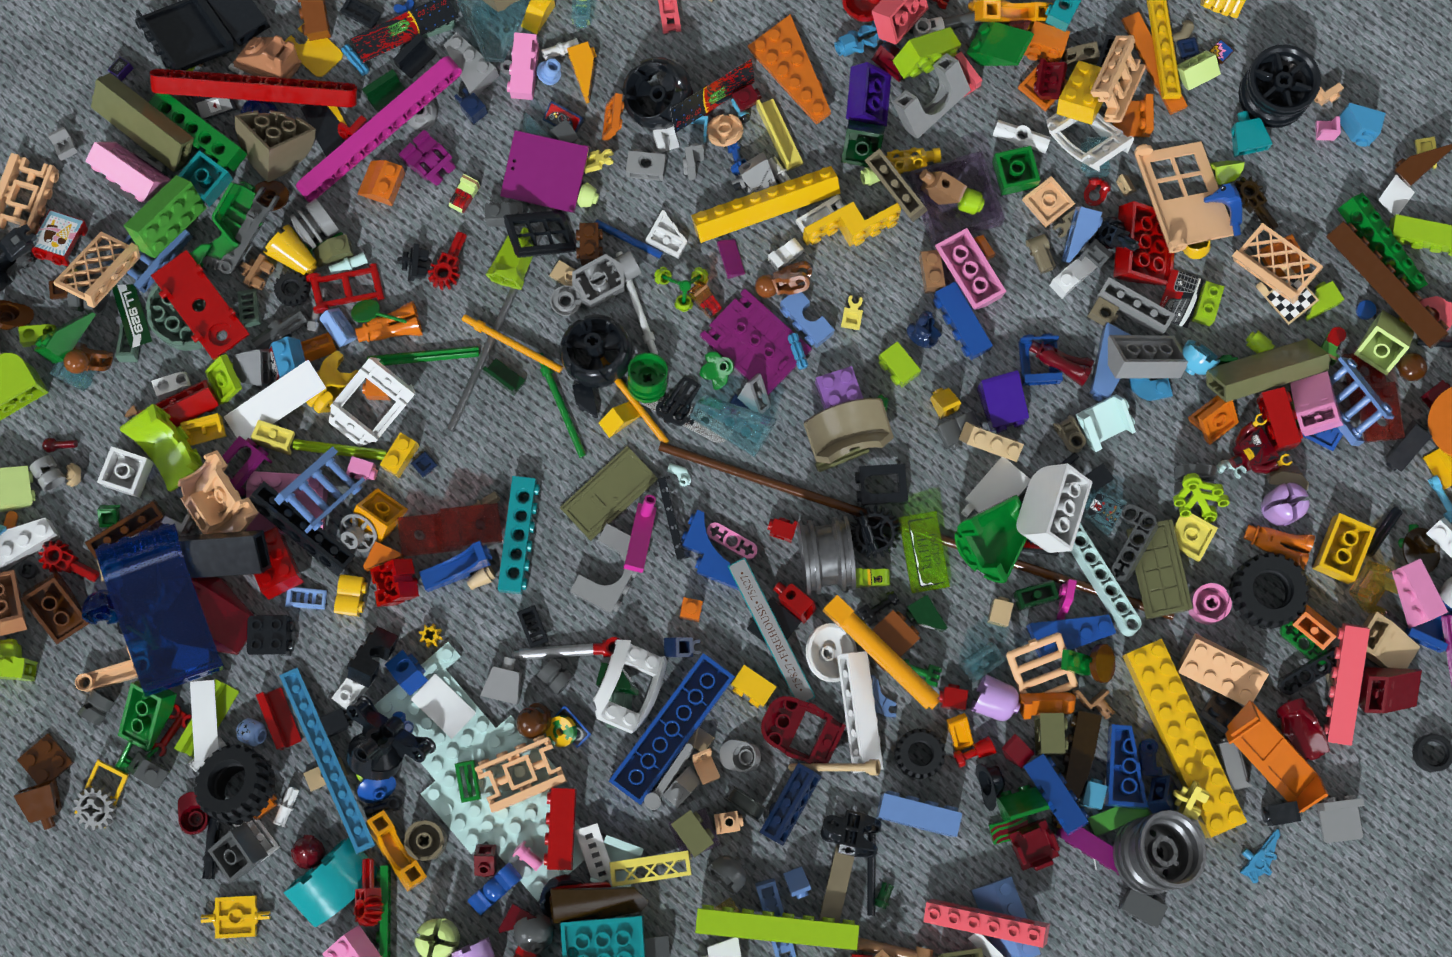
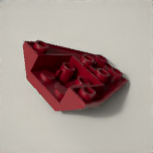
(223, 613)

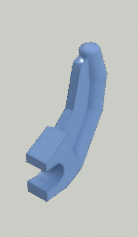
(881, 702)

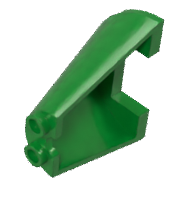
(991, 540)

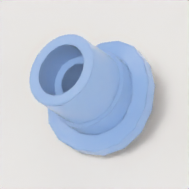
(549, 71)

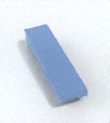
(771, 901)

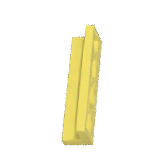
(650, 861)

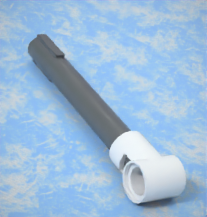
(939, 23)

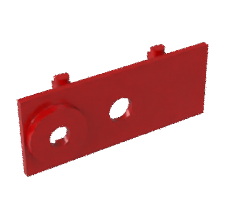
(183, 284)

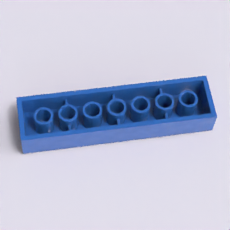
(672, 729)

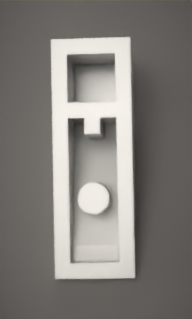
(1072, 276)

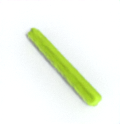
(343, 450)

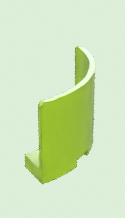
(163, 444)

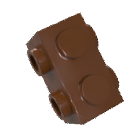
(589, 238)

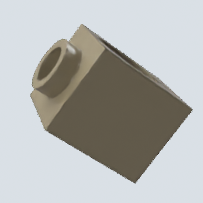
(1102, 304)

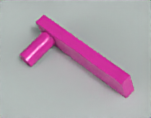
(640, 535)

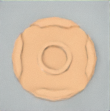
(724, 130)

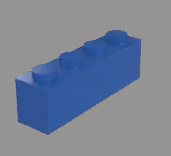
(962, 320)

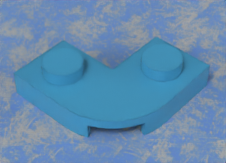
(1149, 389)

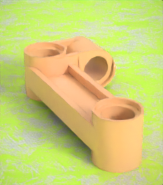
(107, 676)

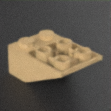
(1388, 644)

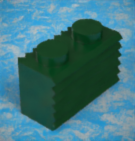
(1036, 595)

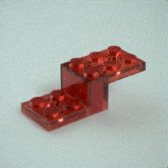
(1388, 393)
(449, 529)

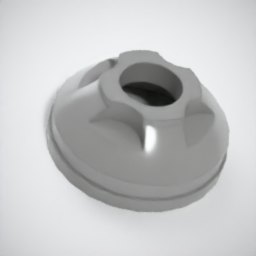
(424, 120)

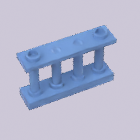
(144, 280)
(1351, 433)
(315, 471)

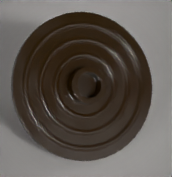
(1420, 546)

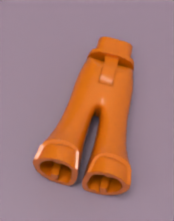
(384, 328)
(1270, 539)

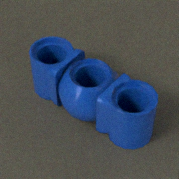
(494, 889)

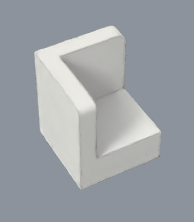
(665, 139)

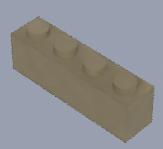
(896, 185)

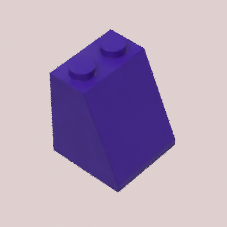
(1003, 401)

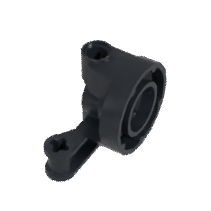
(382, 744)

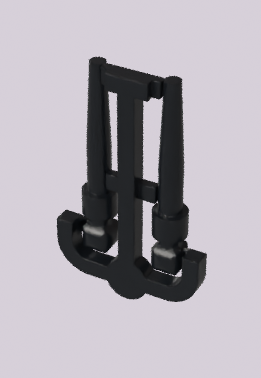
(679, 419)

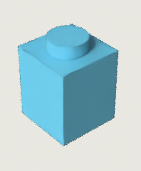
(1093, 794)

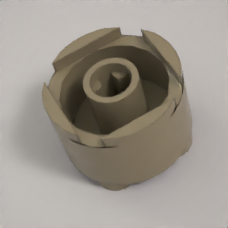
(424, 852)

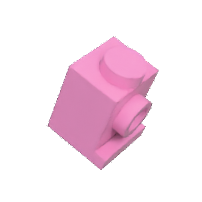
(361, 468)

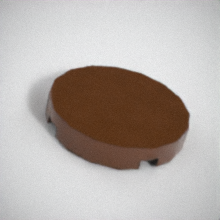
(1103, 663)

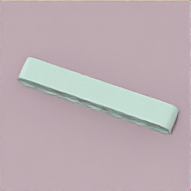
(1107, 582)

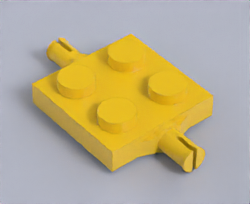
(235, 917)

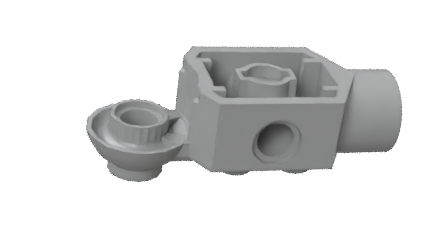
(595, 283)

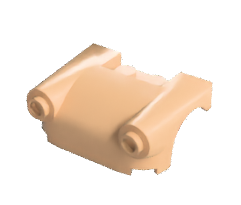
(213, 499)

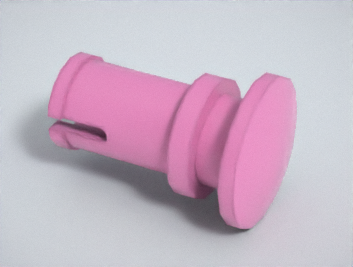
(528, 856)

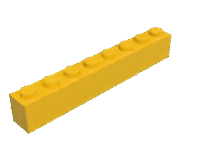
(766, 204)

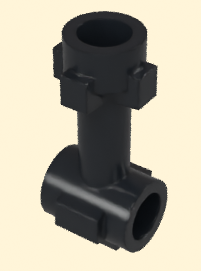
(392, 803)

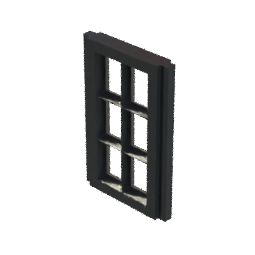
(538, 250)

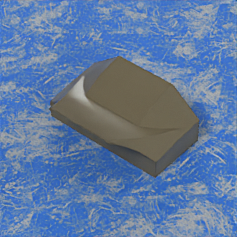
(1286, 475)

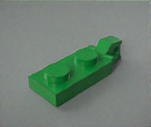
(1075, 662)

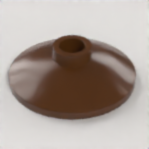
(273, 188)

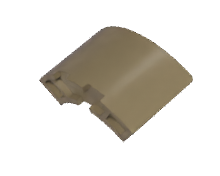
(848, 426)

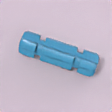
(356, 61)
(797, 351)

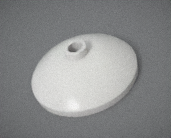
(834, 642)

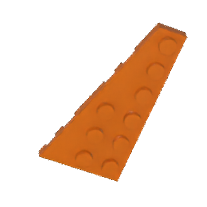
(788, 63)

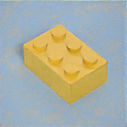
(1076, 98)
(1343, 548)

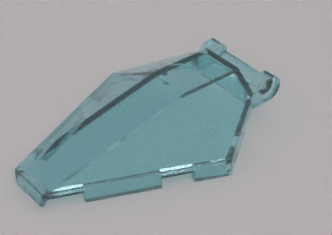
(493, 29)

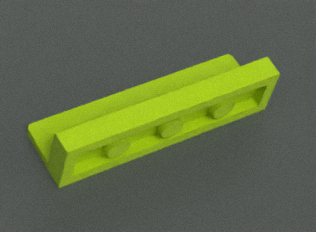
(224, 699)

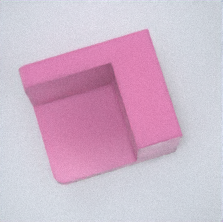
(1328, 129)

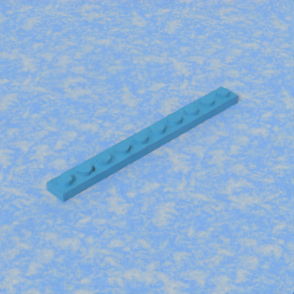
(327, 761)

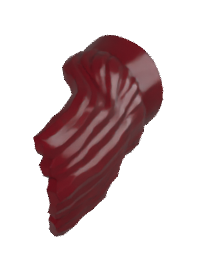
(1302, 729)

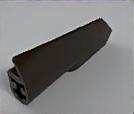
(603, 903)

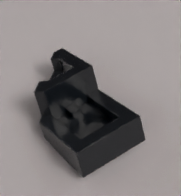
(585, 399)

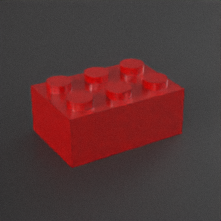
(1280, 419)
(284, 571)

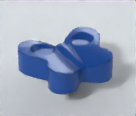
(400, 9)

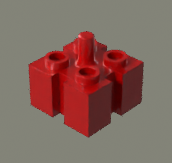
(394, 582)

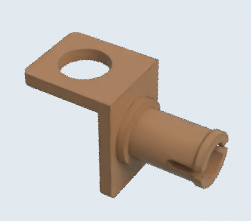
(1097, 701)

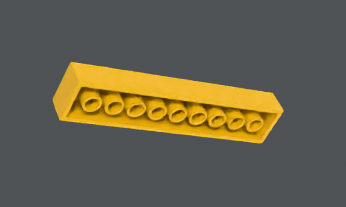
(1183, 736)

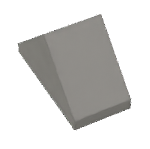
(755, 395)

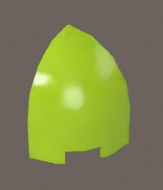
(1227, 171)

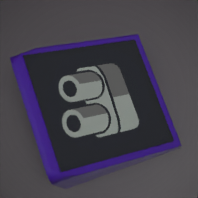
(120, 68)

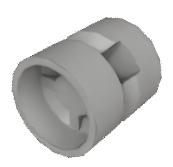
(47, 472)

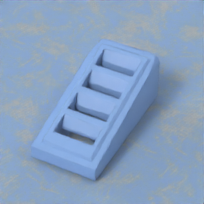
(299, 590)

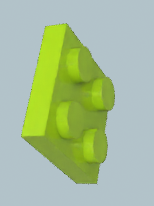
(223, 379)

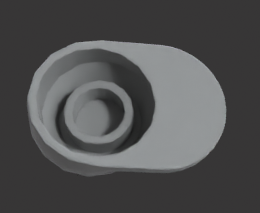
(740, 756)

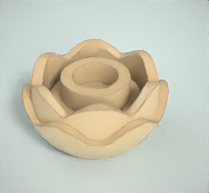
(73, 475)

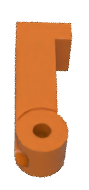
(1046, 703)

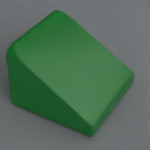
(108, 515)

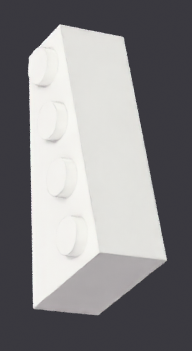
(24, 541)

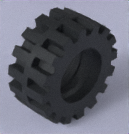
(296, 299)

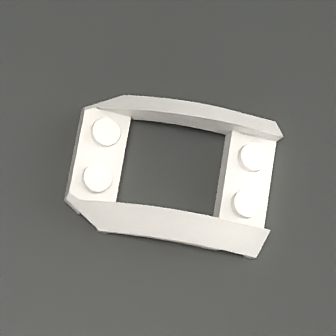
(1099, 154)
(388, 383)
(641, 660)

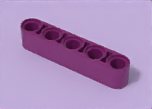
(1090, 846)

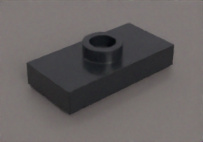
(361, 13)

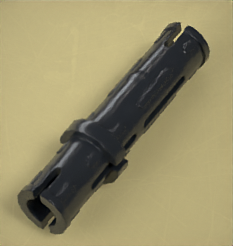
(211, 839)

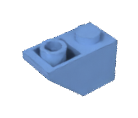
(797, 882)

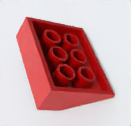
(1150, 261)

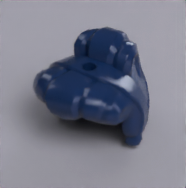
(923, 331)

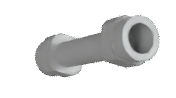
(313, 325)

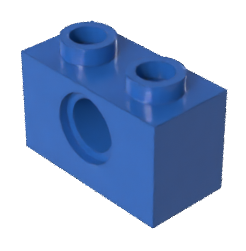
(407, 672)

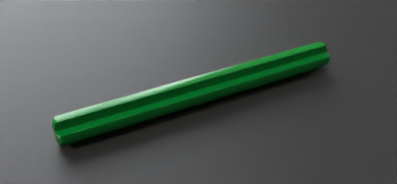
(429, 355)

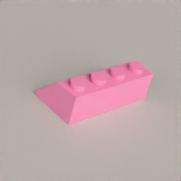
(126, 170)
(971, 269)

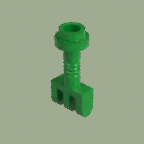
(928, 674)

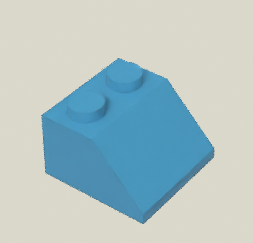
(1361, 123)

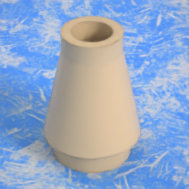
(481, 577)

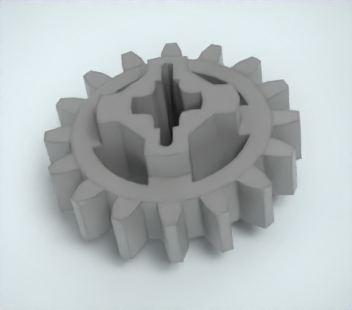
(96, 805)

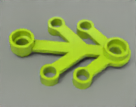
(1193, 483)

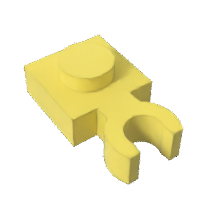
(1424, 145)
(597, 159)
(852, 316)

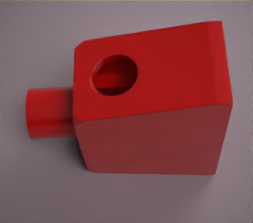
(800, 606)

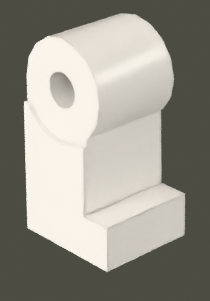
(785, 254)
(171, 385)

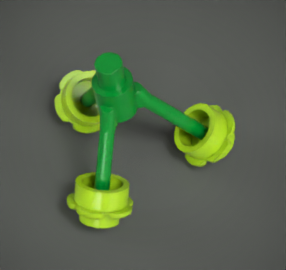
(683, 301)

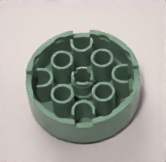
(168, 323)

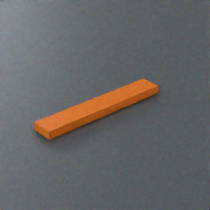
(1144, 45)

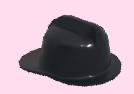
(991, 784)

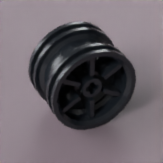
(1298, 67)

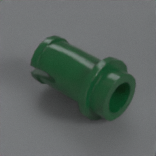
(883, 897)

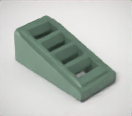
(249, 322)
(125, 354)

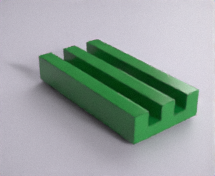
(475, 778)

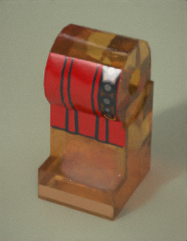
(704, 299)

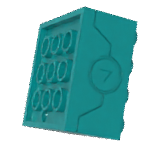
(604, 937)

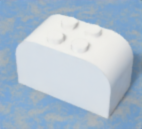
(1054, 507)

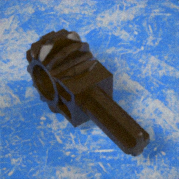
(1255, 201)

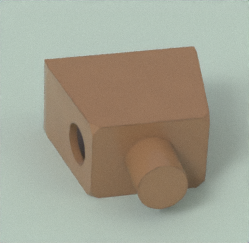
(942, 187)

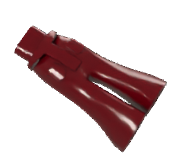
(1074, 367)

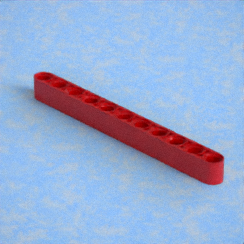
(253, 88)

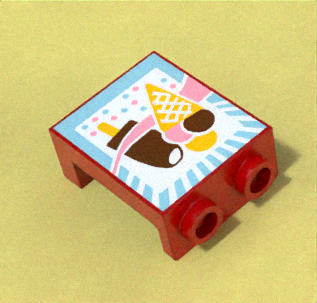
(58, 237)

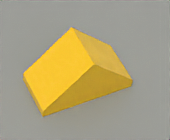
(618, 418)

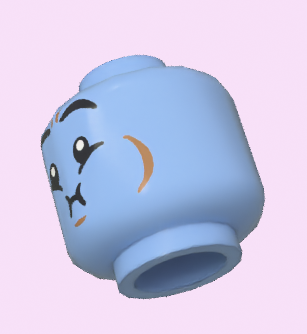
(251, 732)

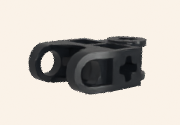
(841, 830)

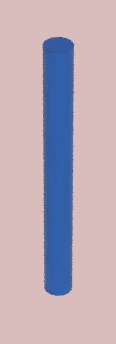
(629, 239)

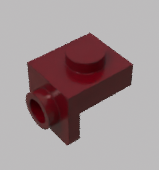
(746, 97)

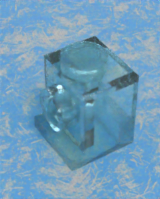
(581, 7)

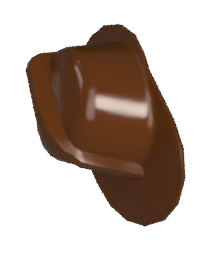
(14, 315)

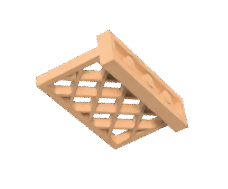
(109, 274)
(1268, 277)

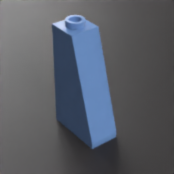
(1103, 379)

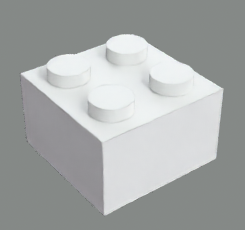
(125, 472)

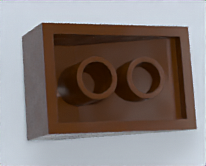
(55, 607)

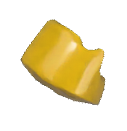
(1197, 250)

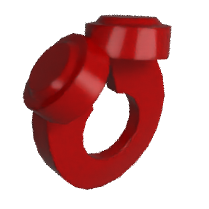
(1093, 182)

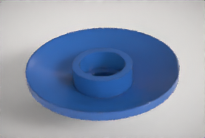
(375, 791)

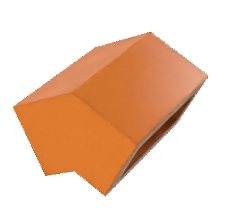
(983, 243)

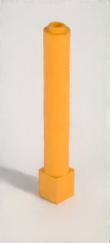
(916, 686)

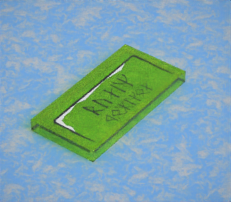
(924, 552)

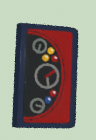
(556, 114)

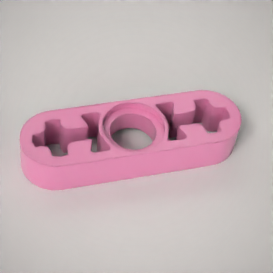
(747, 543)

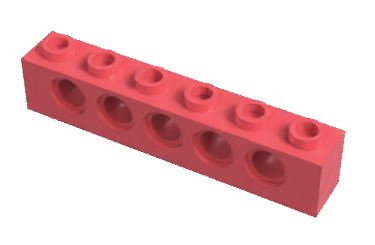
(986, 923)

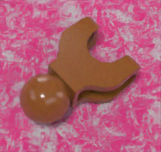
(784, 281)
(87, 359)

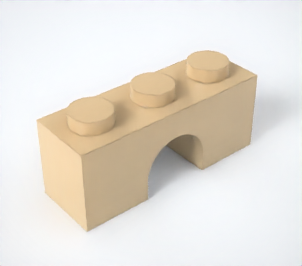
(991, 442)

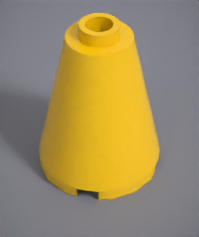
(291, 251)

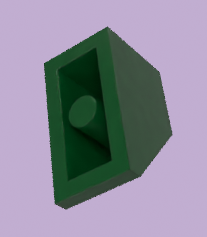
(925, 614)
(624, 684)

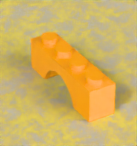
(1005, 12)
(387, 840)

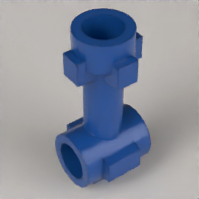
(734, 149)

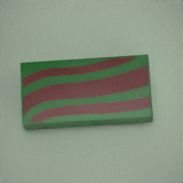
(1000, 830)

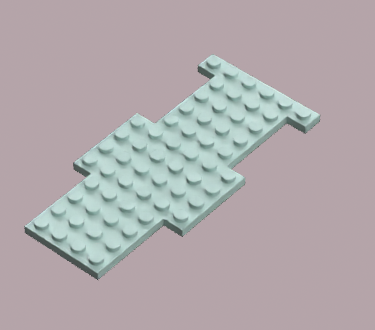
(477, 741)

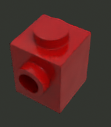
(953, 697)

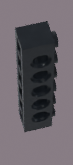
(293, 524)

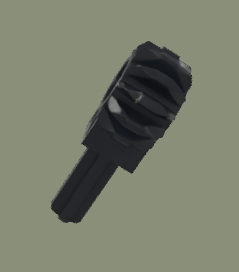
(1114, 234)

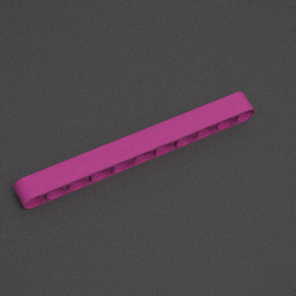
(378, 128)

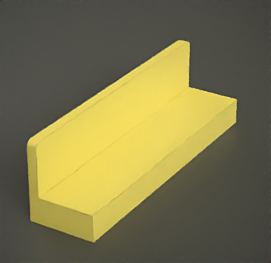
(779, 134)

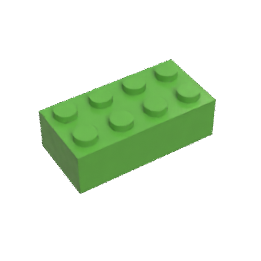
(165, 216)

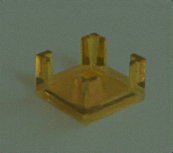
(1371, 586)

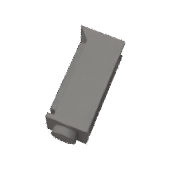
(1232, 764)

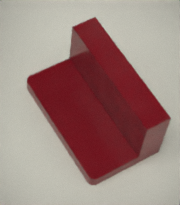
(884, 58)

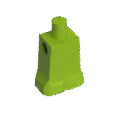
(507, 268)

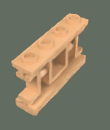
(1122, 66)
(10, 188)
(526, 787)

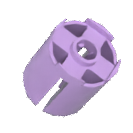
(1292, 507)

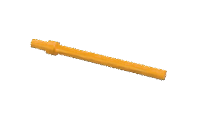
(481, 326)
(639, 408)

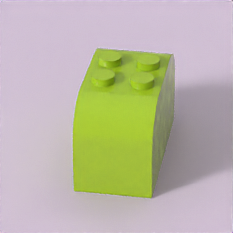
(18, 384)

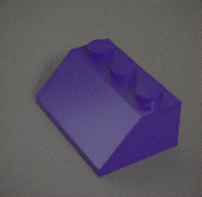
(868, 94)

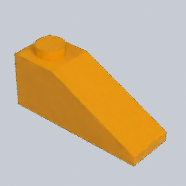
(583, 64)

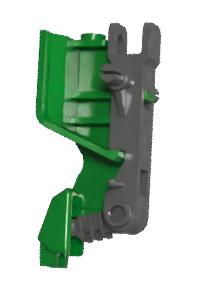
(238, 226)

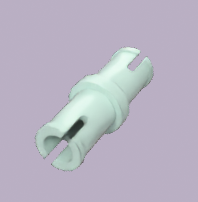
(348, 264)

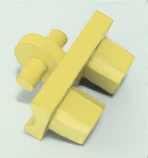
(1194, 793)

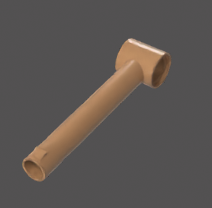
(892, 950)

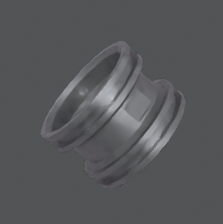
(826, 555)
(1170, 849)

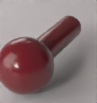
(50, 444)

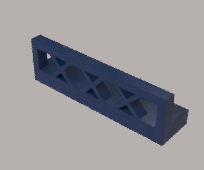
(790, 804)

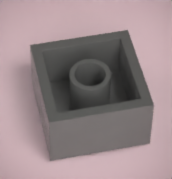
(237, 852)

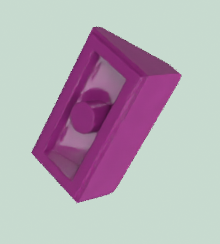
(730, 258)

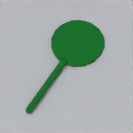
(368, 310)

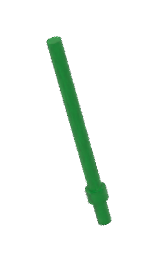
(547, 373)

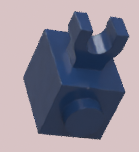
(471, 106)
(680, 647)

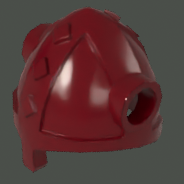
(308, 852)

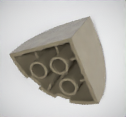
(273, 141)

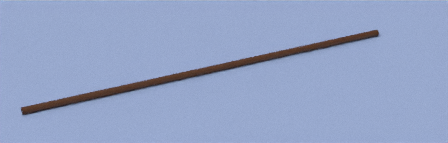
(854, 510)

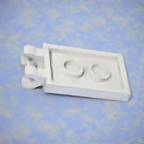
(997, 485)

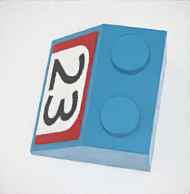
(285, 356)

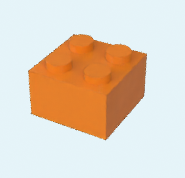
(1047, 43)

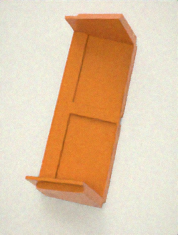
(1275, 757)

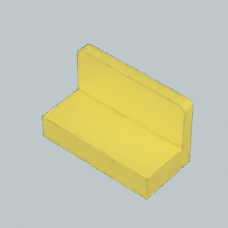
(273, 437)

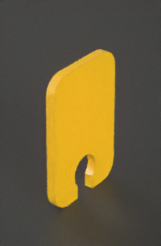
(317, 55)

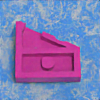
(1066, 596)

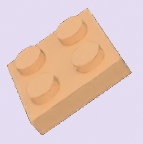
(1048, 201)

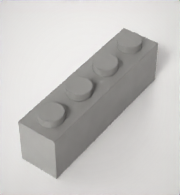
(1136, 306)

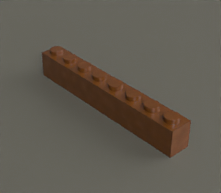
(1390, 288)

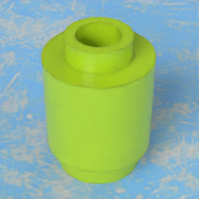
(1259, 342)

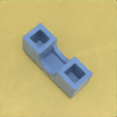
(815, 331)

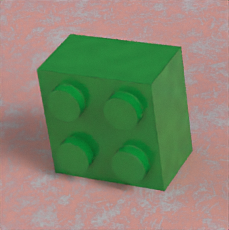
(1016, 170)

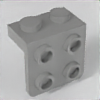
(1340, 819)

